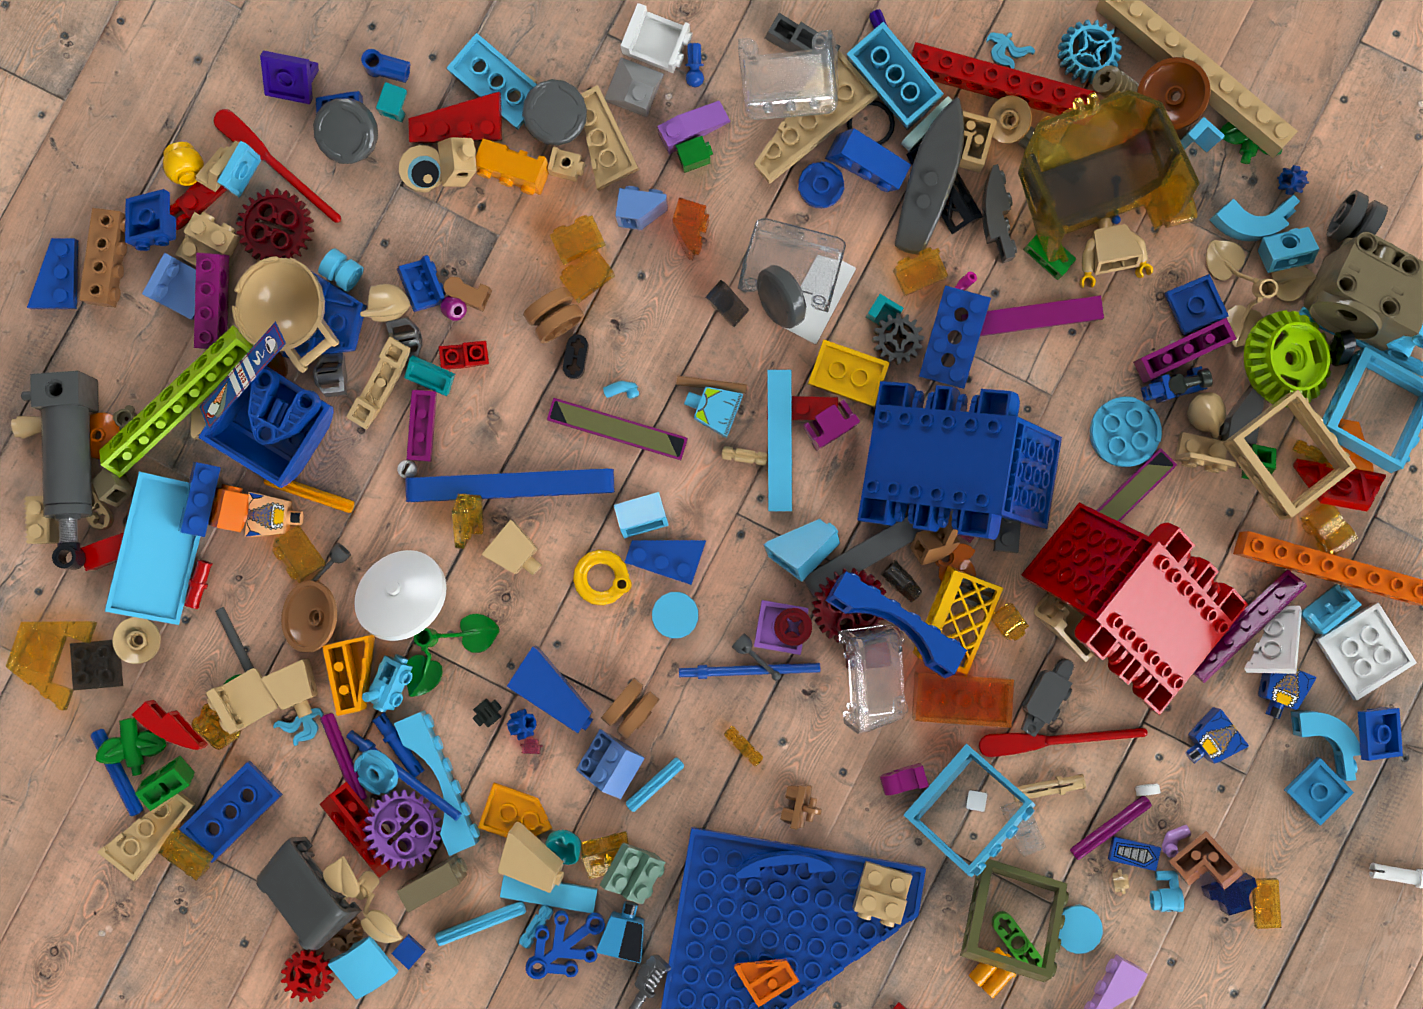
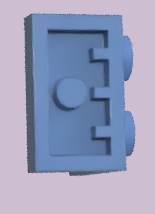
(173, 286)

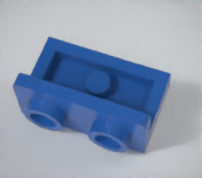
(421, 284)

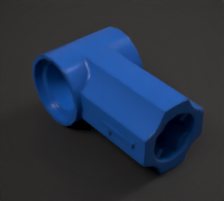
(387, 67)

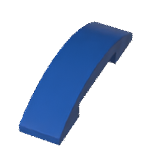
(752, 867)

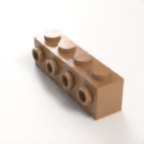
(104, 258)

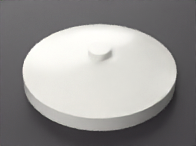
(400, 595)

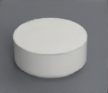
(1147, 789)

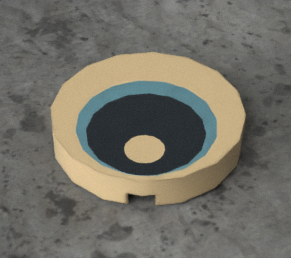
(420, 168)

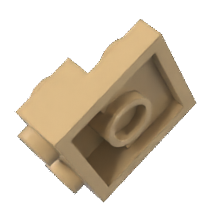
(206, 237)
(882, 894)

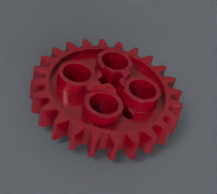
(282, 207)
(830, 617)

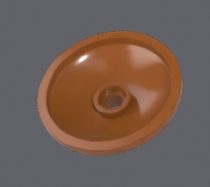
(1181, 77)

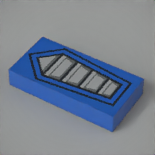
(1134, 853)

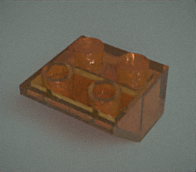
(688, 224)

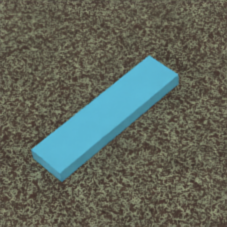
(563, 896)

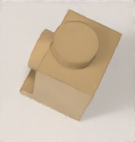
(569, 172)

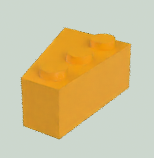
(511, 167)
(349, 672)

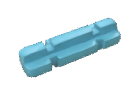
(527, 938)

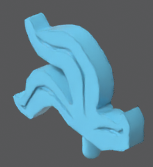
(1003, 42)
(309, 724)

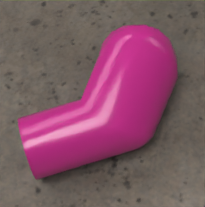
(966, 281)

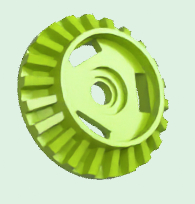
(1267, 364)

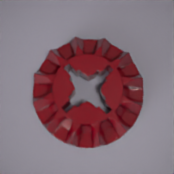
(791, 638)

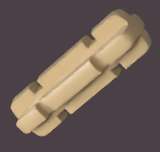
(744, 455)

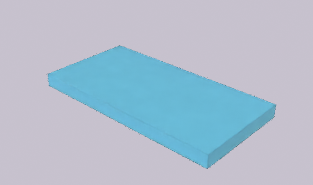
(153, 554)

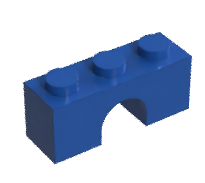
(200, 499)

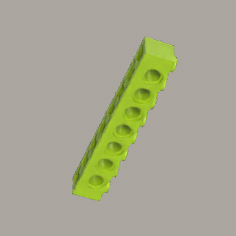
(174, 403)

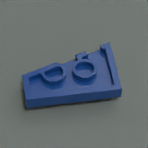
(58, 277)

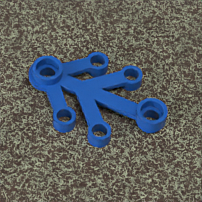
(562, 948)

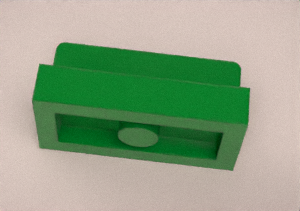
(1057, 268)

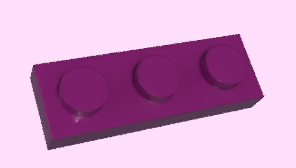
(421, 425)

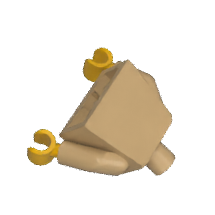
(1113, 250)

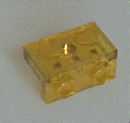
(920, 271)
(600, 852)

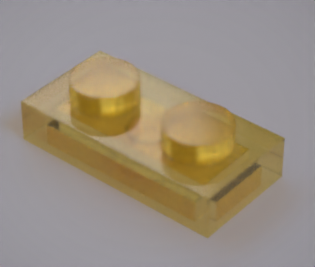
(1266, 904)

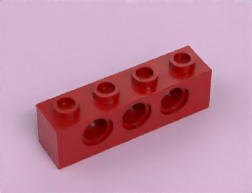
(348, 814)

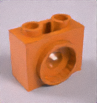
(229, 508)

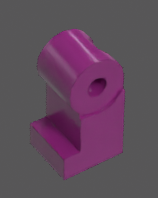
(904, 779)

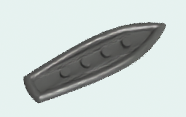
(931, 179)

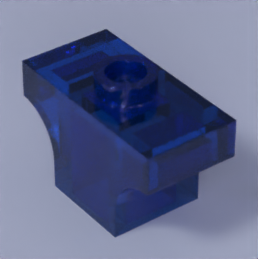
(1233, 898)

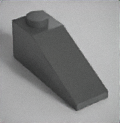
(1244, 411)

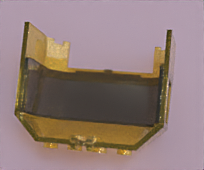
(1102, 164)

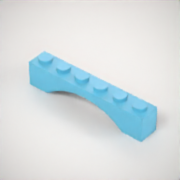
(418, 735)

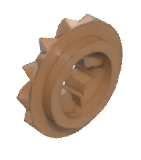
(355, 935)

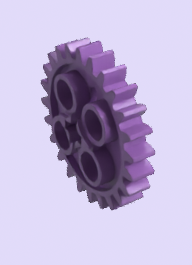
(417, 845)

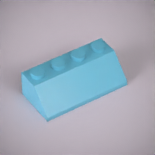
(895, 75)

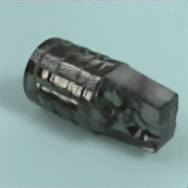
(901, 581)

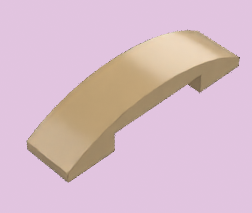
(380, 383)

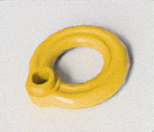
(620, 572)

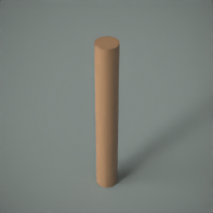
(702, 383)

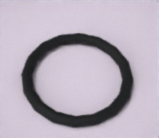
(891, 119)

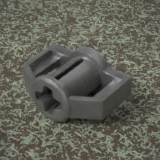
(417, 340)
(331, 374)

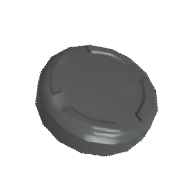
(554, 112)
(345, 130)
(781, 296)

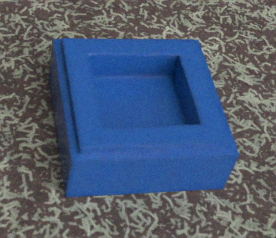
(408, 951)

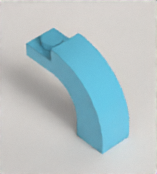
(1243, 226)
(1337, 733)

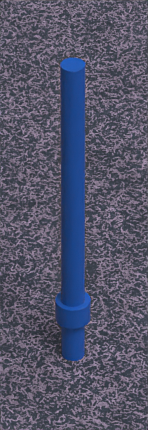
(703, 671)
(365, 745)

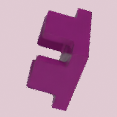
(831, 425)

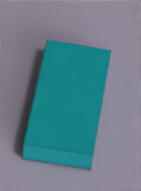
(429, 375)

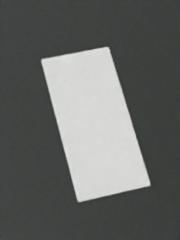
(816, 320)

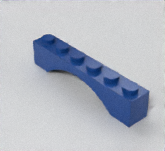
(937, 651)

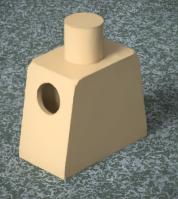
(455, 158)
(513, 550)
(293, 686)

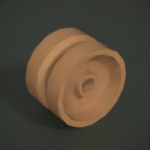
(553, 314)
(630, 708)

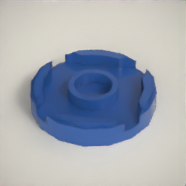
(821, 185)

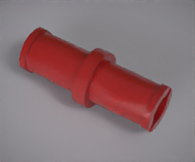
(198, 584)

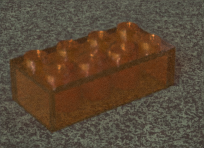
(963, 699)

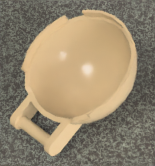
(287, 294)

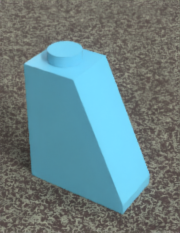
(803, 548)

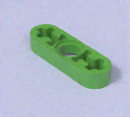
(1012, 925)

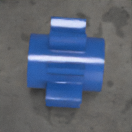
(1292, 180)
(521, 724)

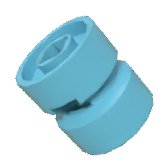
(338, 268)

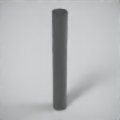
(234, 639)

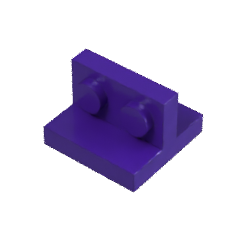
(288, 76)

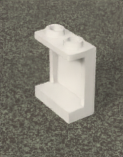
(655, 39)

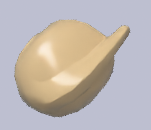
(386, 303)
(1207, 413)

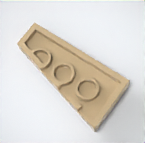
(607, 147)
(141, 842)

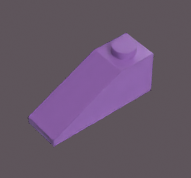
(692, 125)

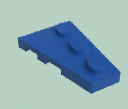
(667, 557)

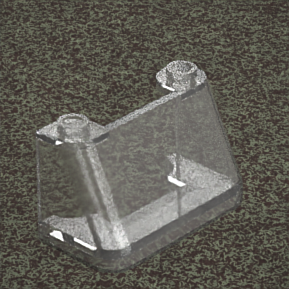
(874, 677)

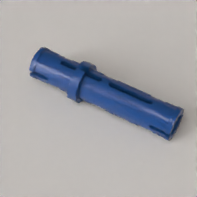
(403, 753)

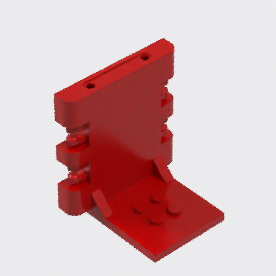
(1139, 599)

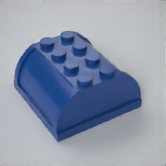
(277, 461)

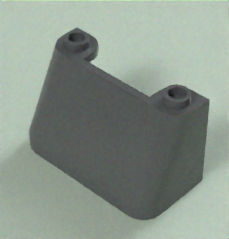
(303, 896)

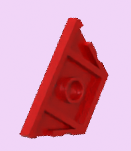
(1353, 491)

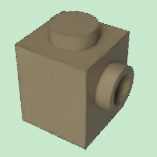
(112, 488)

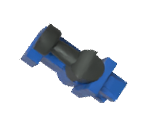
(1168, 387)

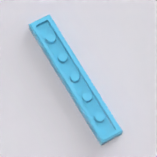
(779, 440)

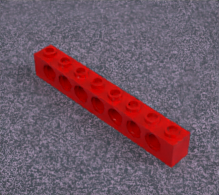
(997, 80)

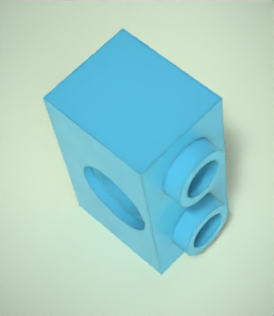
(1288, 249)

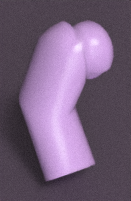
(1172, 838)

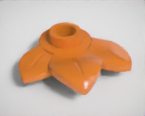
(958, 559)

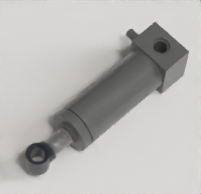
(66, 454)

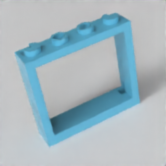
(1395, 373)
(938, 787)

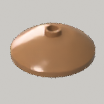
(309, 616)

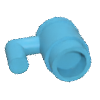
(1170, 898)

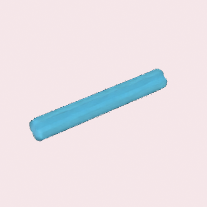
(480, 923)

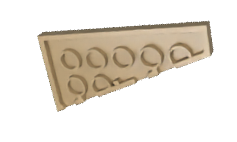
(803, 133)

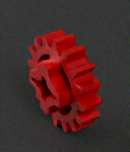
(303, 967)

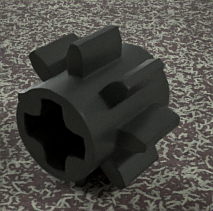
(487, 713)

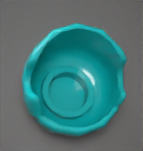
(565, 845)

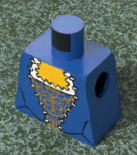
(1284, 690)
(1215, 738)

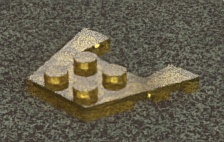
(38, 653)

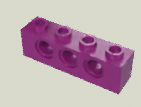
(211, 298)
(1184, 350)

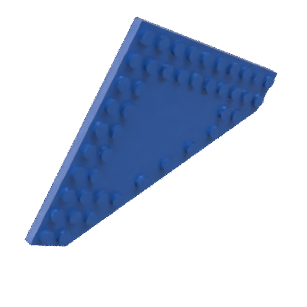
(768, 918)

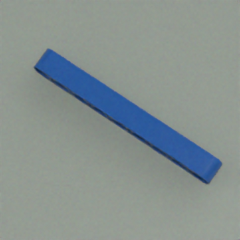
(510, 485)

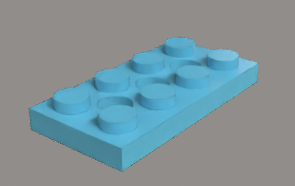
(496, 65)

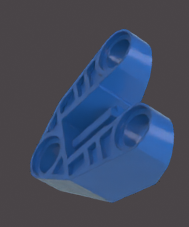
(277, 414)

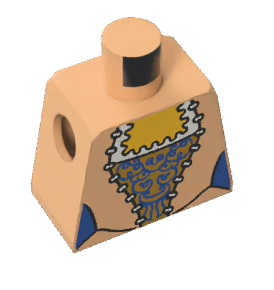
(270, 516)

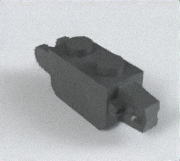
(1046, 696)

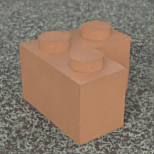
(1202, 856)

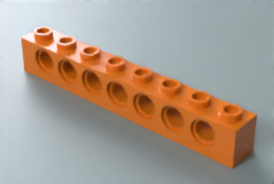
(1329, 567)

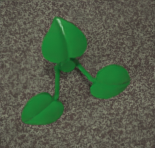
(477, 636)

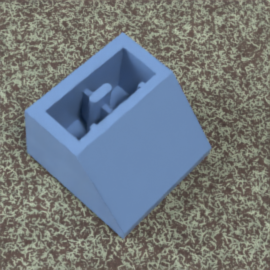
(639, 208)
(610, 764)

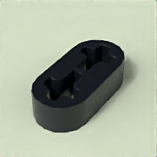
(1342, 347)
(570, 356)

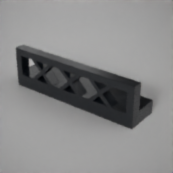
(960, 198)

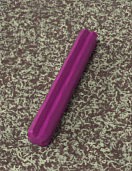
(342, 754)
(1111, 827)

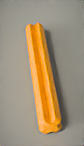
(316, 495)

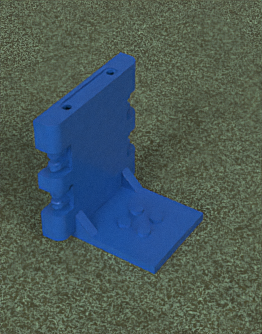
(950, 459)

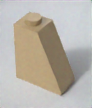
(530, 860)

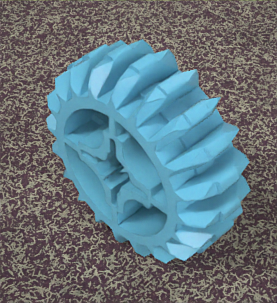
(1084, 34)

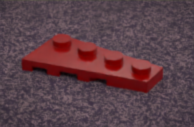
(470, 119)

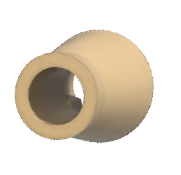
(26, 426)

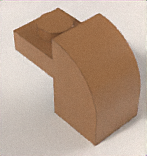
(934, 546)

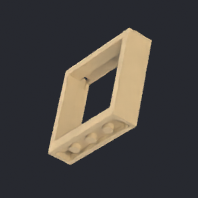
(1260, 476)

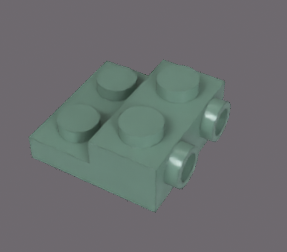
(633, 873)

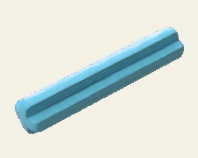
(654, 784)

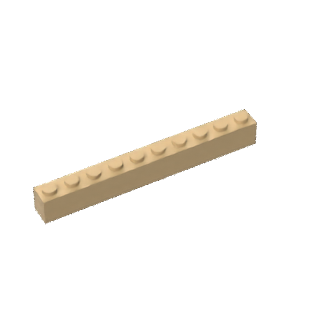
(1227, 94)

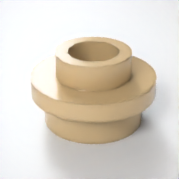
(1120, 881)

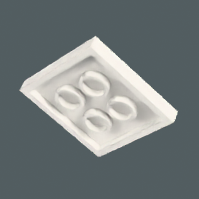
(1365, 651)

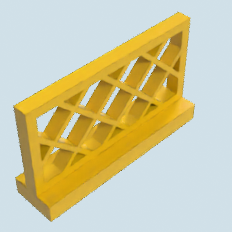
(942, 607)

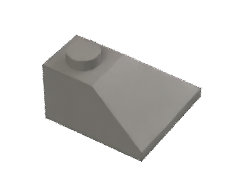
(634, 87)

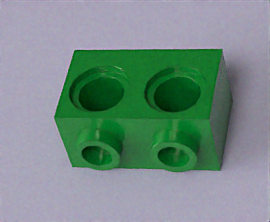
(165, 783)

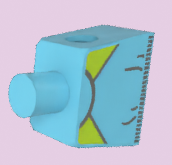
(715, 408)

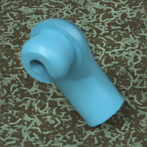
(621, 386)

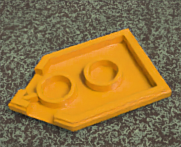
(508, 806)

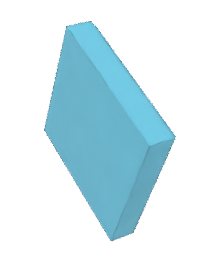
(239, 169)

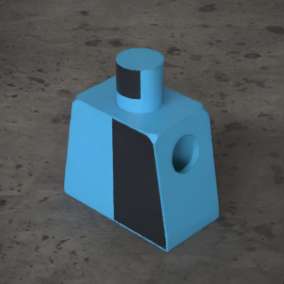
(623, 934)

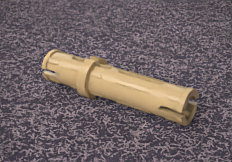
(1076, 782)

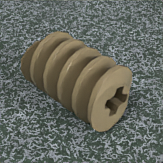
(1112, 79)

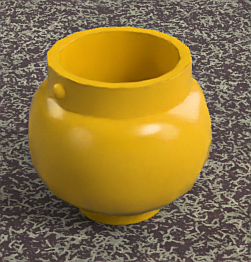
(182, 163)

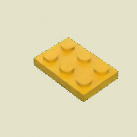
(848, 373)

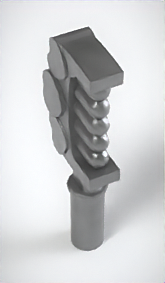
(649, 976)

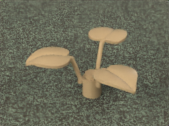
(1226, 257)
(342, 879)

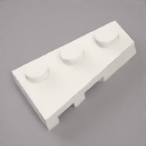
(1279, 644)

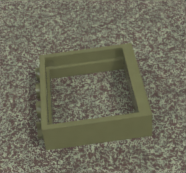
(976, 912)

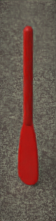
(237, 130)
(1015, 743)

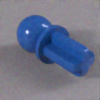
(694, 76)

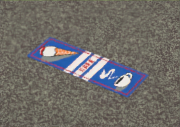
(242, 375)

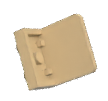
(241, 701)

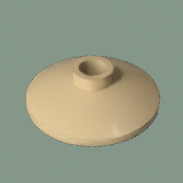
(1003, 111)
(126, 642)

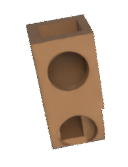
(471, 296)

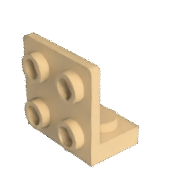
(1202, 451)

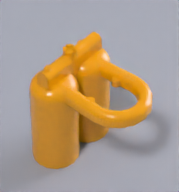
(991, 978)

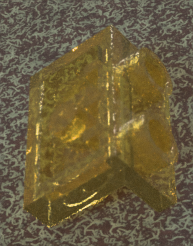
(467, 518)
(297, 554)
(186, 854)

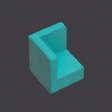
(391, 102)
(882, 308)

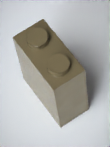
(432, 882)

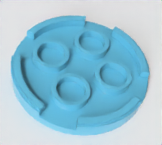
(1125, 432)

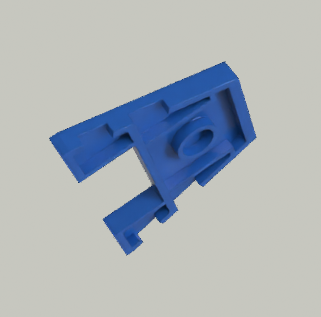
(341, 316)

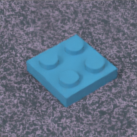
(1318, 791)

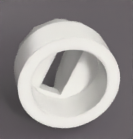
(411, 471)

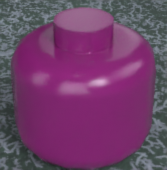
(453, 308)

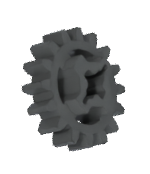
(887, 339)

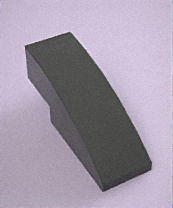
(790, 35)

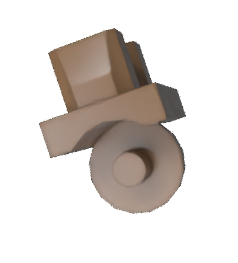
(797, 816)

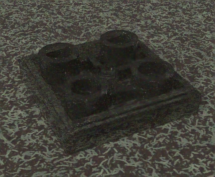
(95, 665)

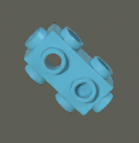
(389, 683)

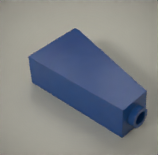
(550, 691)

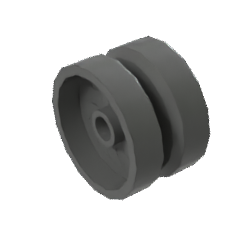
(1356, 216)

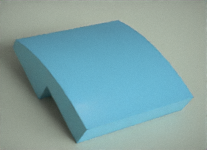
(363, 967)

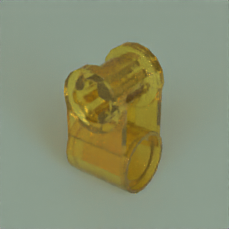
(211, 728)

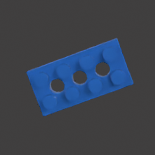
(970, 332)
(247, 811)

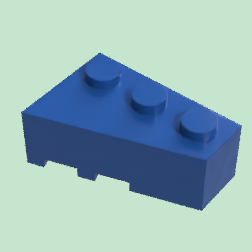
(868, 160)

